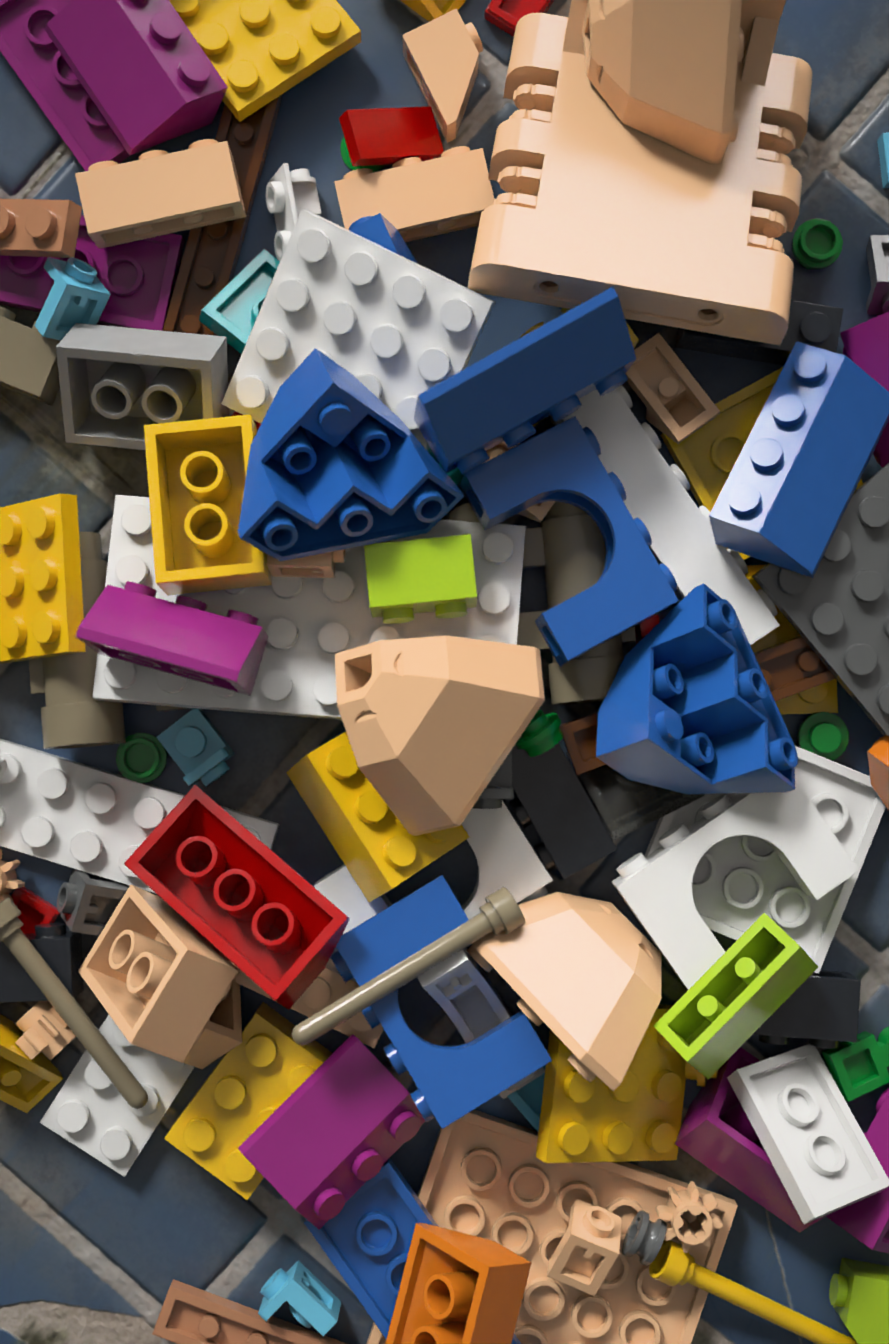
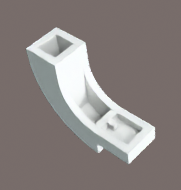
(469, 1001)

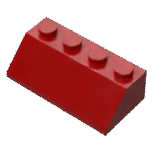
(240, 896)

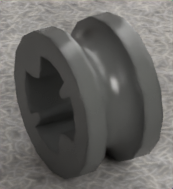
(644, 1238)

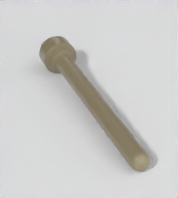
(497, 915)
(67, 1006)

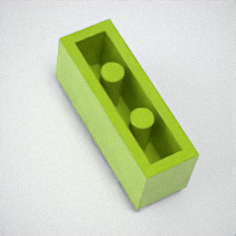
(735, 996)

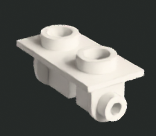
(286, 197)

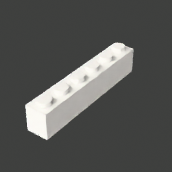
(660, 498)

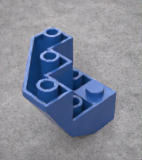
(337, 470)
(696, 708)

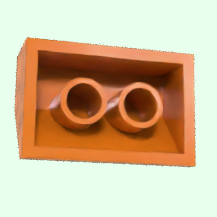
(457, 1290)

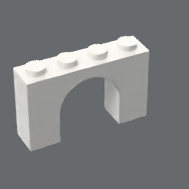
(502, 860)
(661, 884)

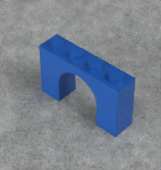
(567, 469)
(447, 1077)

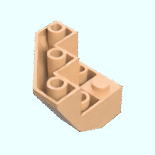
(668, 68)
(435, 719)
(582, 976)

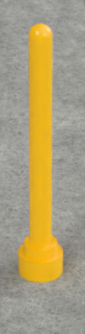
(676, 1267)

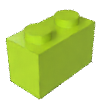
(421, 578)

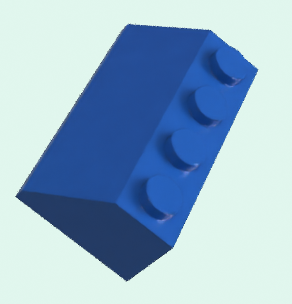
(526, 383)
(801, 461)

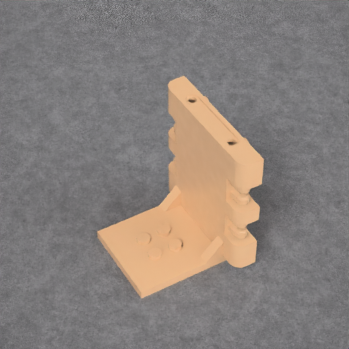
(630, 213)

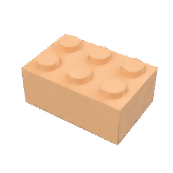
(156, 975)

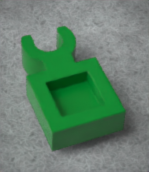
(860, 1064)

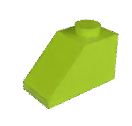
(862, 1300)

